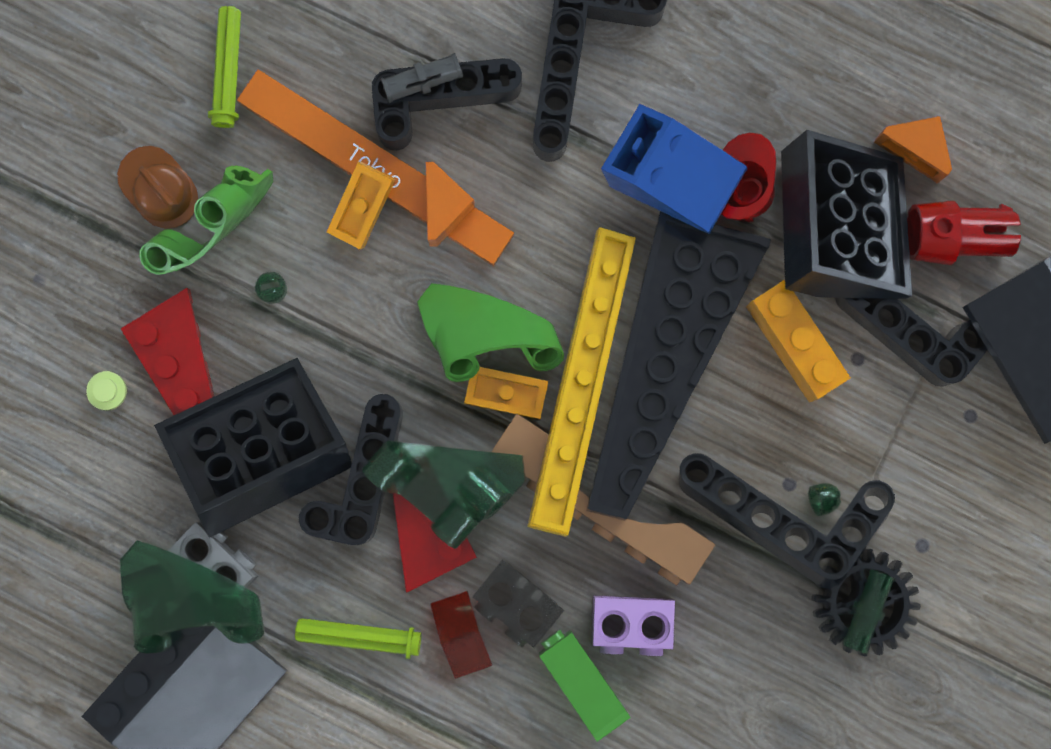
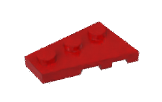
(172, 352)
(421, 550)

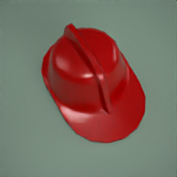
(756, 188)

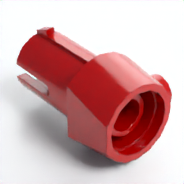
(945, 231)

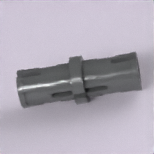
(422, 77)

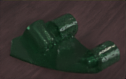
(447, 483)
(178, 594)

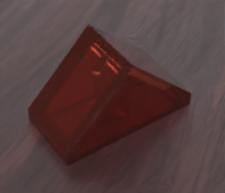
(460, 634)

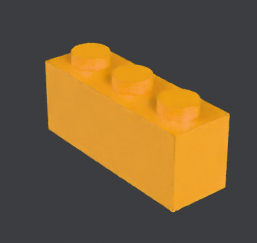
(798, 342)

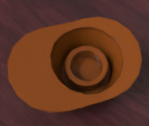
(157, 187)

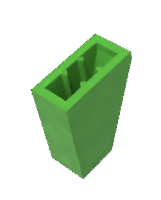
(583, 684)

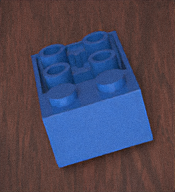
(672, 169)

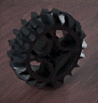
(898, 596)

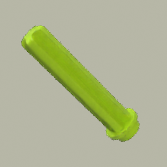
(226, 68)
(359, 637)

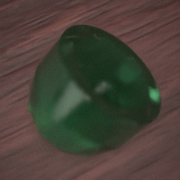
(274, 294)
(824, 498)

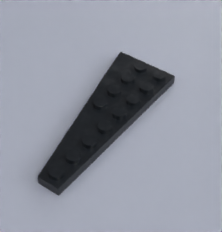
(679, 319)

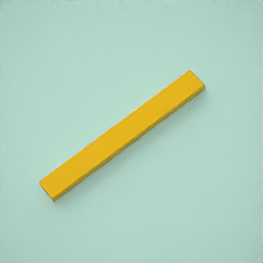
(581, 383)

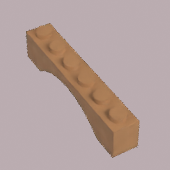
(670, 545)

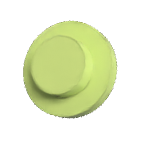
(106, 390)

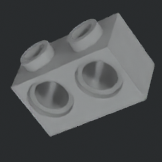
(218, 555)

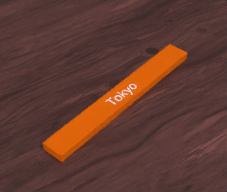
(347, 147)

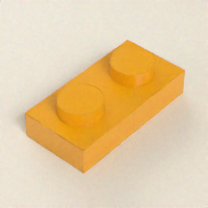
(361, 205)
(507, 393)

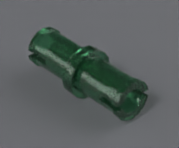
(868, 611)

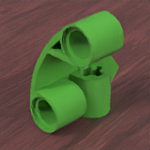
(216, 210)
(474, 323)

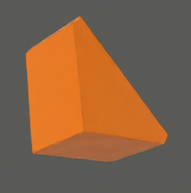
(921, 146)
(445, 204)

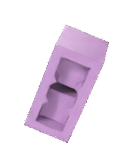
(633, 613)

